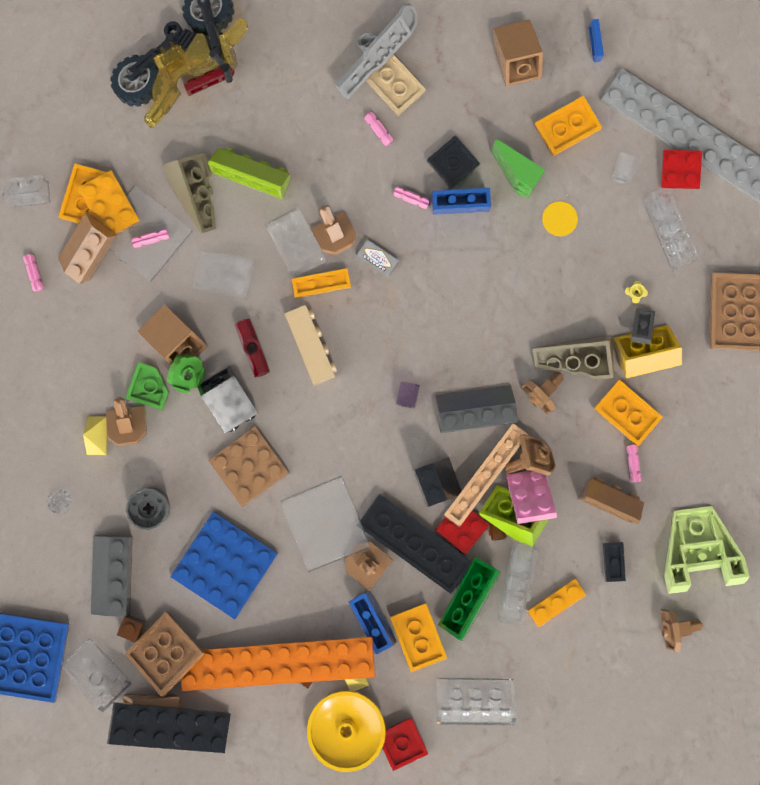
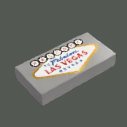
(377, 258)

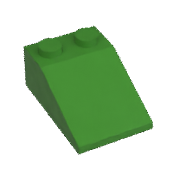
(518, 169)

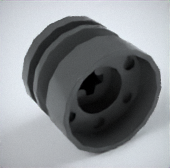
(142, 518)

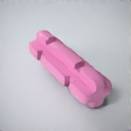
(378, 128)
(411, 197)
(150, 238)
(33, 272)
(634, 464)

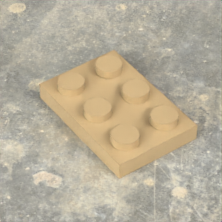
(396, 85)

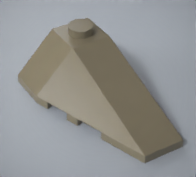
(190, 183)
(582, 357)

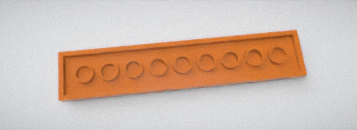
(282, 664)

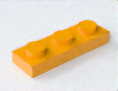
(321, 283)
(556, 602)

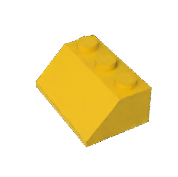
(644, 358)

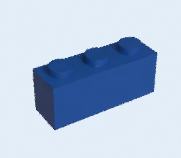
(461, 201)
(372, 621)

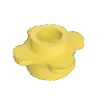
(642, 292)

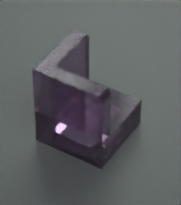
(407, 395)

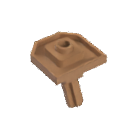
(334, 233)
(540, 395)
(126, 424)
(535, 457)
(368, 565)
(673, 629)

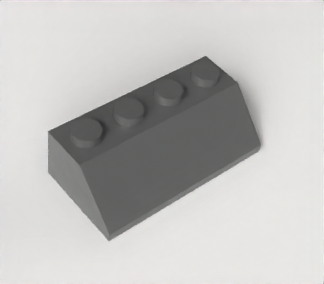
(476, 409)
(111, 575)

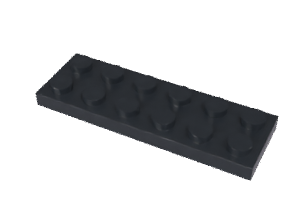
(415, 544)
(168, 728)

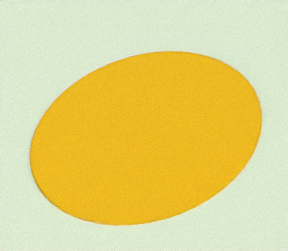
(560, 218)

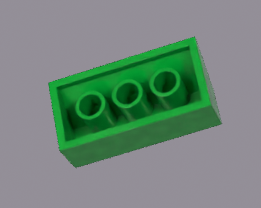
(469, 599)

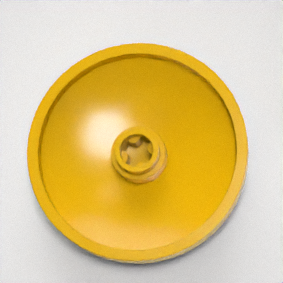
(346, 731)

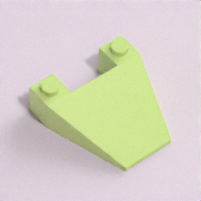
(701, 543)

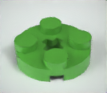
(179, 367)

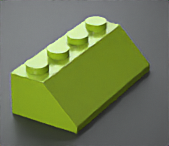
(249, 172)

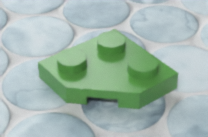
(148, 387)

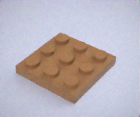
(248, 466)
(164, 654)

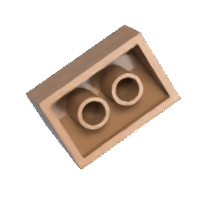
(86, 248)
(612, 500)

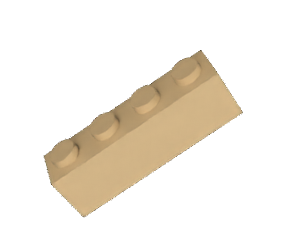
(310, 345)

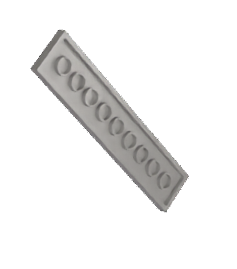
(685, 132)

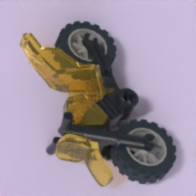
(180, 55)

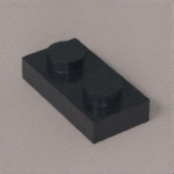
(614, 562)

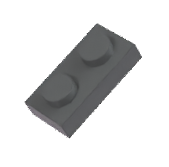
(643, 326)

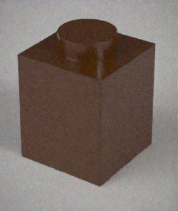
(131, 628)

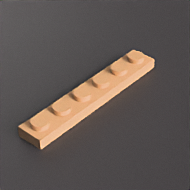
(485, 475)

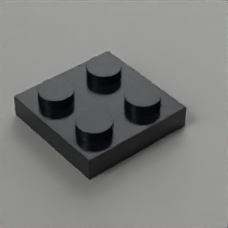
(453, 162)

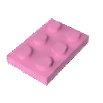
(530, 496)

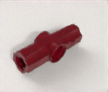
(248, 336)

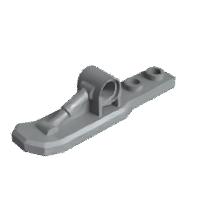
(378, 49)

